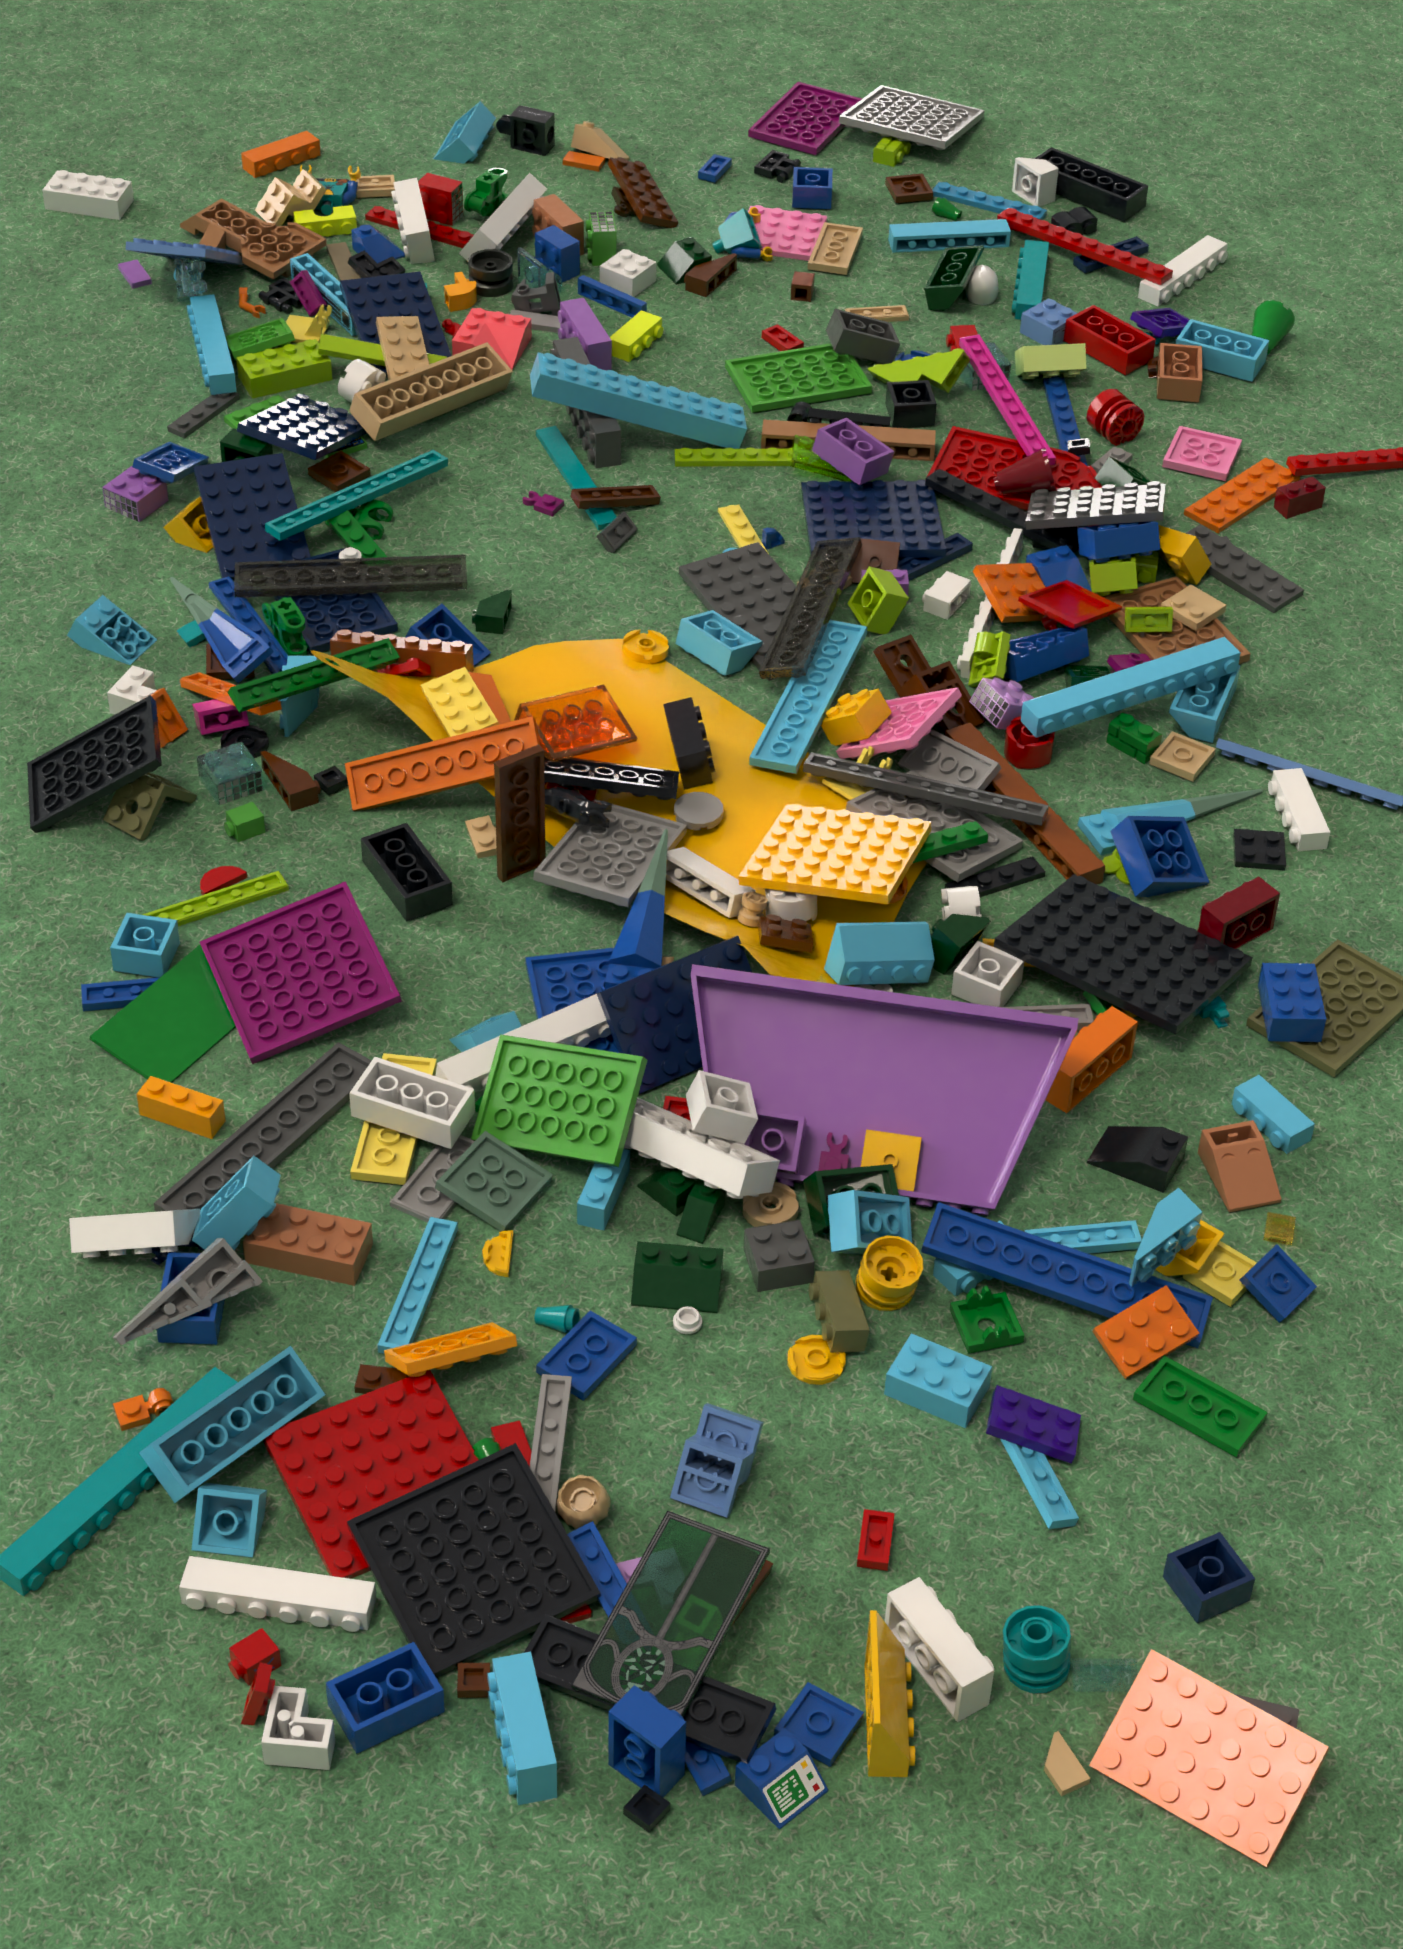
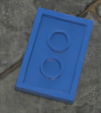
(588, 1353)

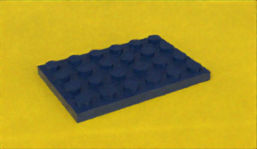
(389, 297)
(303, 426)
(238, 503)
(334, 612)
(657, 1013)

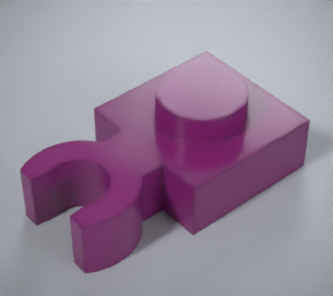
(546, 504)
(834, 1158)

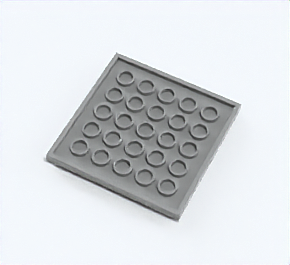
(911, 117)

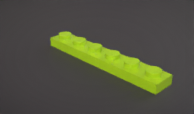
(732, 457)

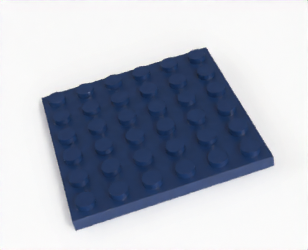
(875, 511)

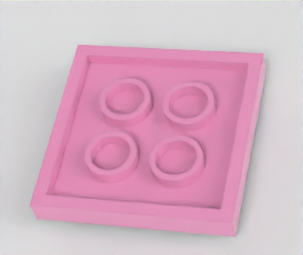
(1202, 453)

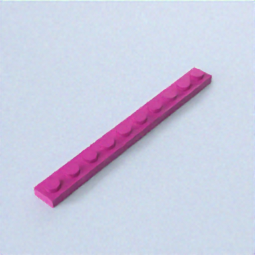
(1004, 397)

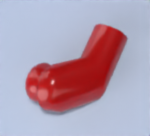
(450, 327)

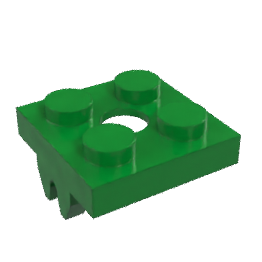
(991, 1307)

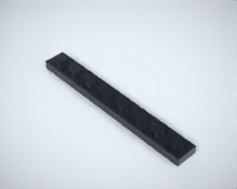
(997, 509)

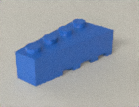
(1045, 652)

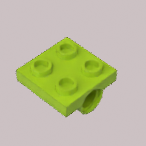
(989, 657)

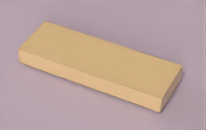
(883, 313)

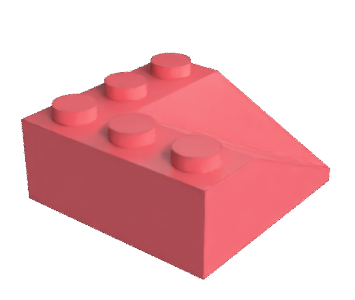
(502, 331)

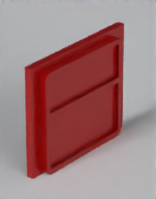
(1069, 604)

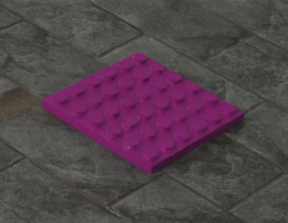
(299, 972)

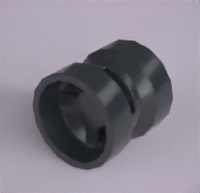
(796, 413)

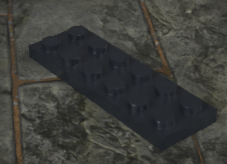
(612, 777)

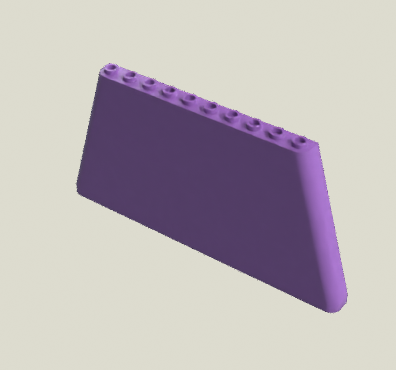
(889, 1064)

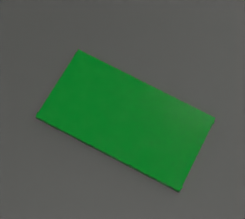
(169, 1021)

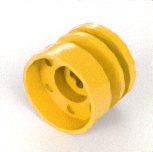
(889, 1273)

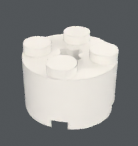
(359, 377)
(960, 901)
(791, 905)

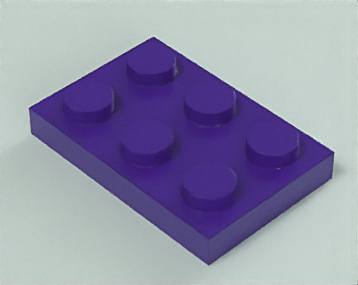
(1160, 322)
(1033, 1424)

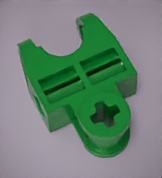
(488, 192)
(368, 513)
(287, 625)

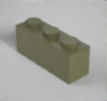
(839, 1311)

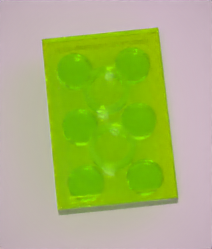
(805, 459)

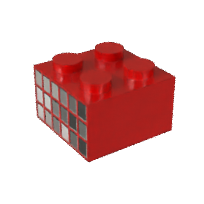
(441, 198)

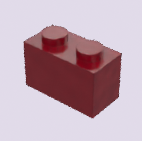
(1299, 497)

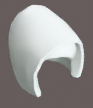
(982, 286)

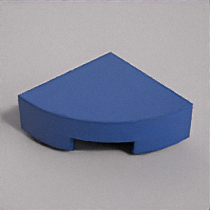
(771, 538)

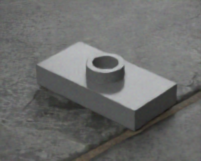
(617, 532)

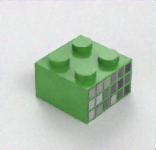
(601, 237)

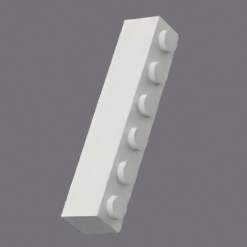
(1186, 268)
(278, 1593)

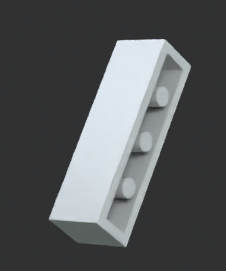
(1299, 809)
(705, 881)

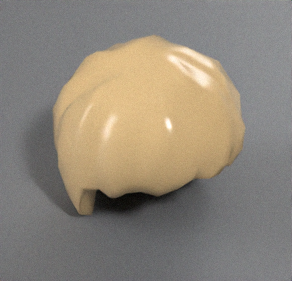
(582, 1501)

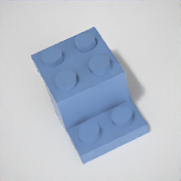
(716, 1460)

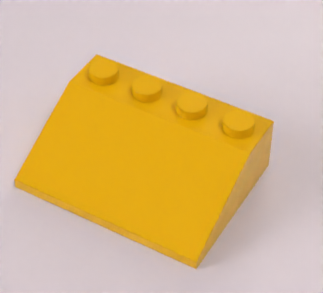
(887, 1702)

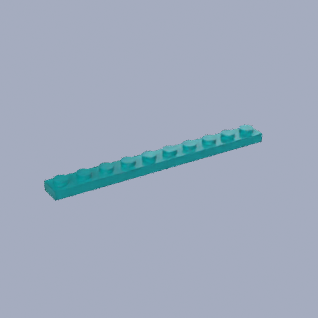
(355, 495)

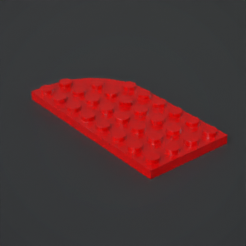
(980, 455)

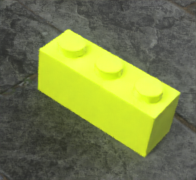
(636, 335)

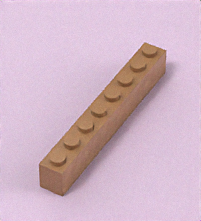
(906, 443)

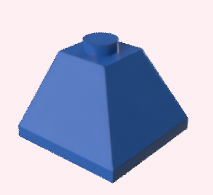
(375, 243)

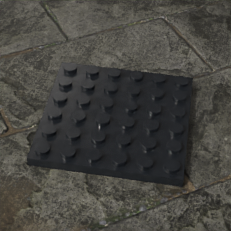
(473, 1560)

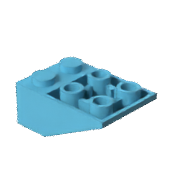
(110, 632)
(299, 706)
(1169, 1231)

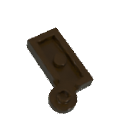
(623, 206)

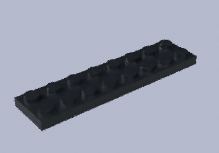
(716, 1719)

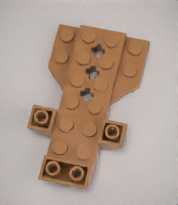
(260, 243)

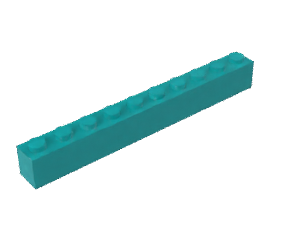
(99, 1496)

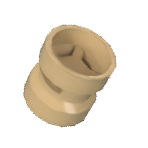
(752, 908)

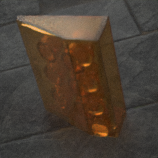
(577, 722)

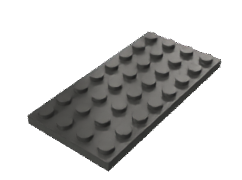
(745, 589)

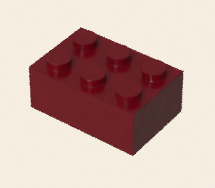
(1240, 913)

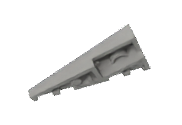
(205, 1281)

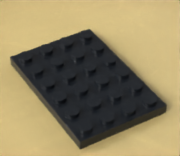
(93, 764)

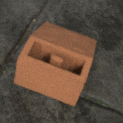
(1239, 1165)

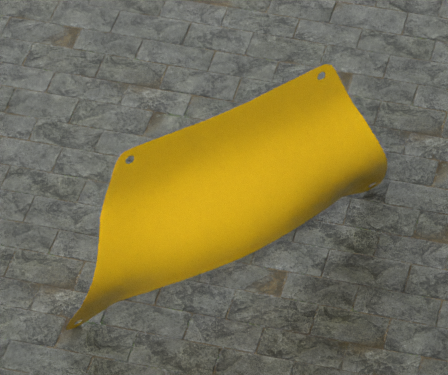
(749, 793)

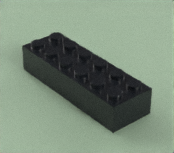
(1096, 186)

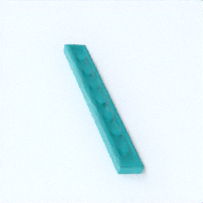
(572, 471)

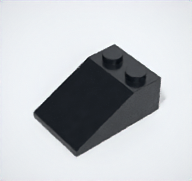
(1140, 1154)

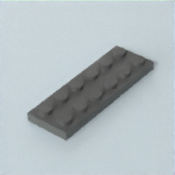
(1245, 573)

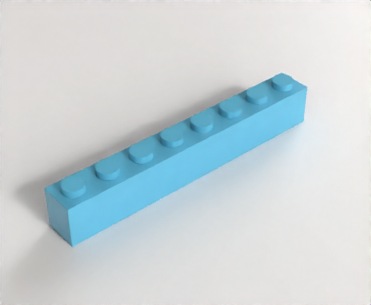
(211, 345)

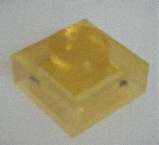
(1279, 1228)

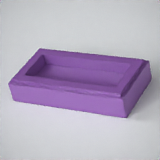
(134, 274)

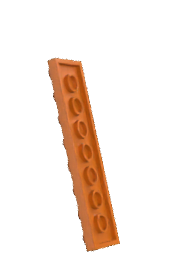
(436, 764)

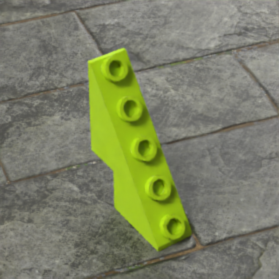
(939, 368)

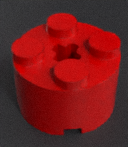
(1024, 748)

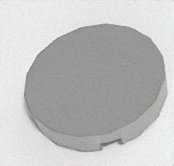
(698, 810)

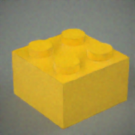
(855, 717)

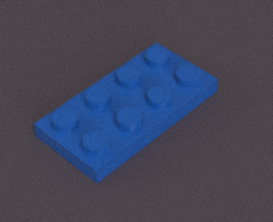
(169, 462)

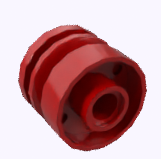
(1115, 417)

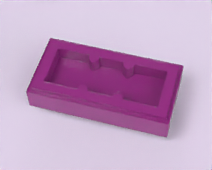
(307, 292)
(1125, 661)

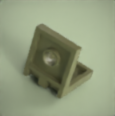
(149, 793)

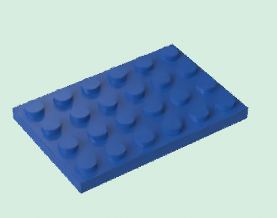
(567, 979)

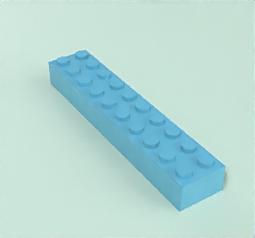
(637, 401)

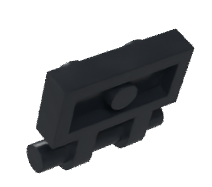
(776, 164)
(283, 290)

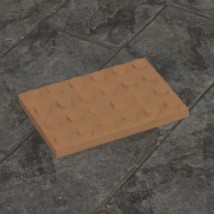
(1166, 643)

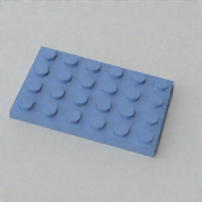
(182, 250)

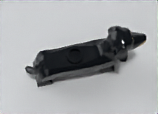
(576, 807)

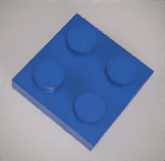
(1278, 1283)
(820, 1723)

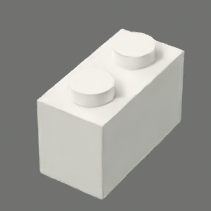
(946, 595)

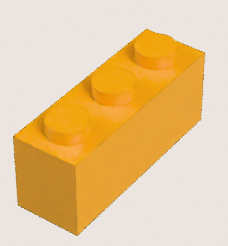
(181, 1107)

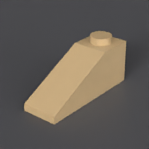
(595, 141)

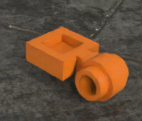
(136, 1412)

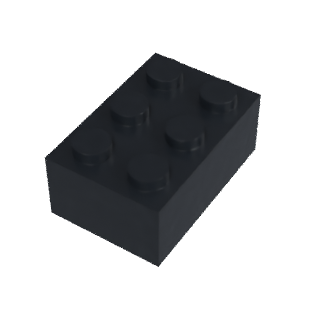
(688, 742)

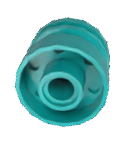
(1036, 1649)

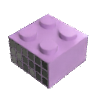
(999, 701)

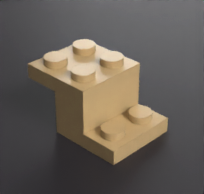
(284, 198)

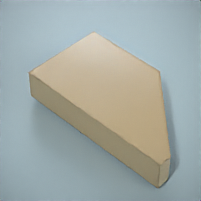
(1063, 1767)

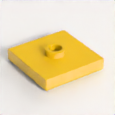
(894, 1149)

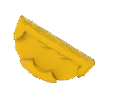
(498, 1253)

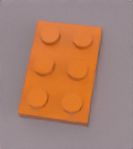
(1145, 1332)

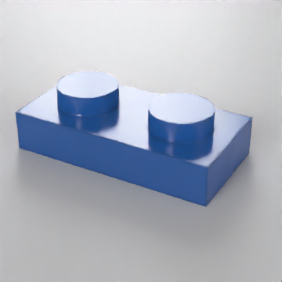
(714, 168)

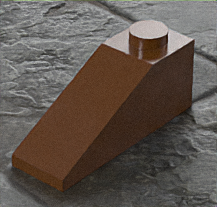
(709, 275)
(290, 781)

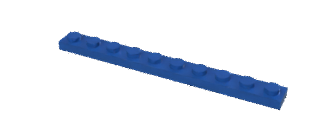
(704, 1765)

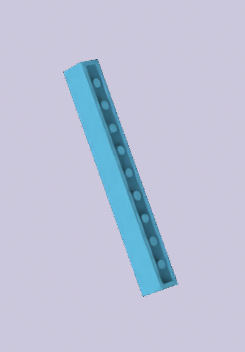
(1129, 687)

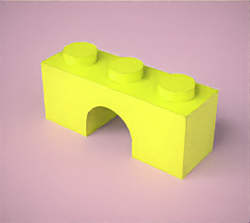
(338, 223)

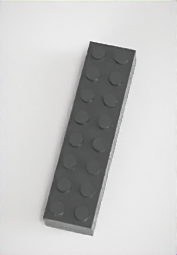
(598, 432)

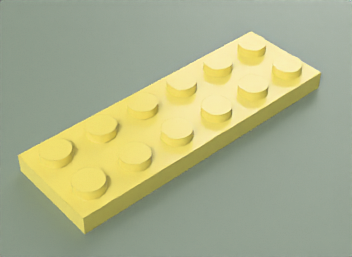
(383, 1152)

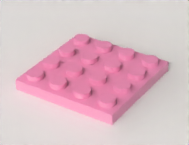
(789, 232)
(906, 725)

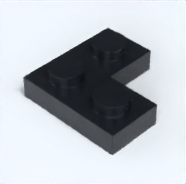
(367, 267)

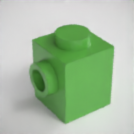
(244, 822)

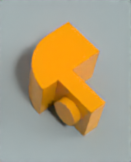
(461, 294)

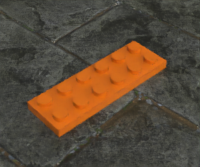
(1240, 495)

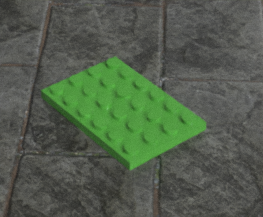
(796, 376)
(560, 1099)

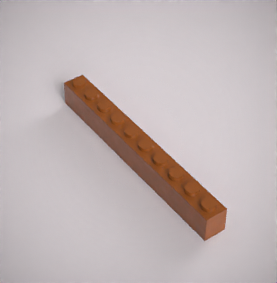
(1054, 837)

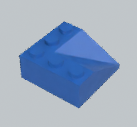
(1158, 855)

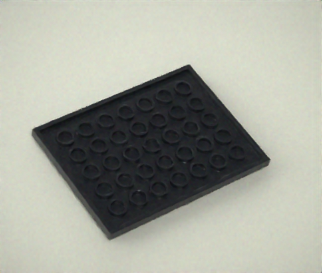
(1124, 953)

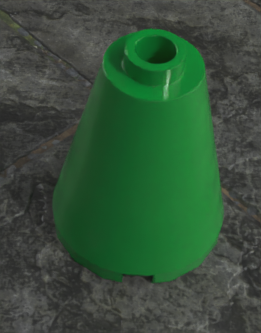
(1272, 322)

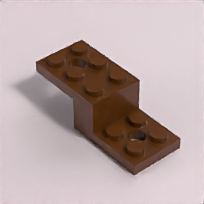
(921, 679)

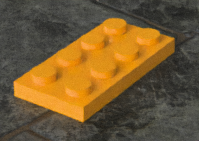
(450, 1348)

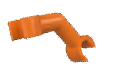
(243, 298)

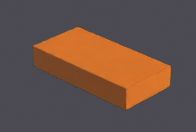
(583, 161)

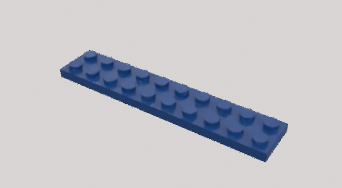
(1048, 1266)

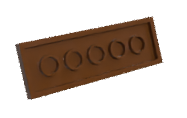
(642, 192)
(520, 812)

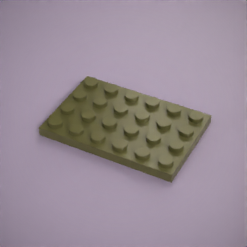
(1359, 1006)

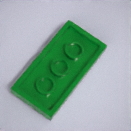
(1200, 1406)

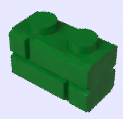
(1133, 737)

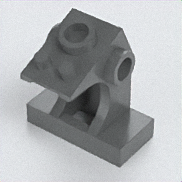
(548, 294)

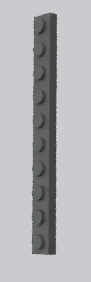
(926, 788)

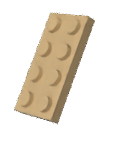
(835, 248)
(401, 344)

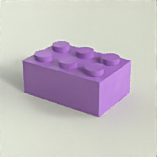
(852, 451)

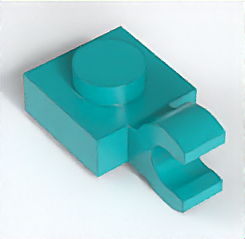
(1217, 1012)

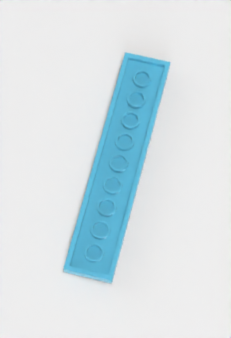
(807, 699)

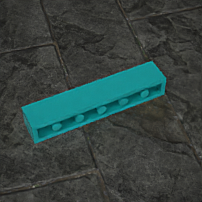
(1030, 276)

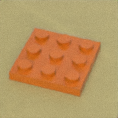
(1005, 585)

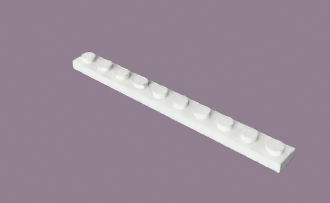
(986, 615)

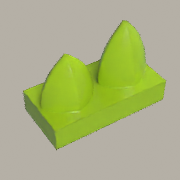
(1148, 619)

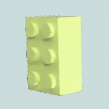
(1050, 360)

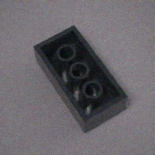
(406, 871)

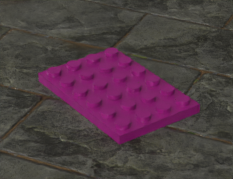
(803, 118)

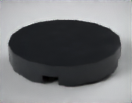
(254, 739)

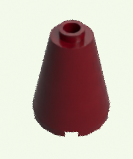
(1026, 475)

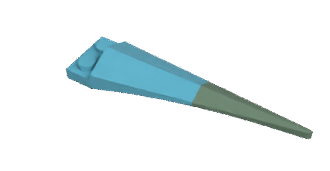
(1098, 826)

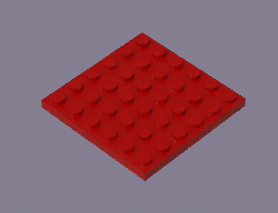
(364, 1457)

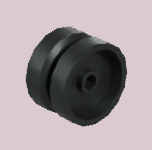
(492, 272)

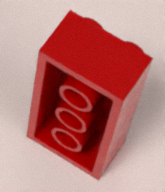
(1110, 339)

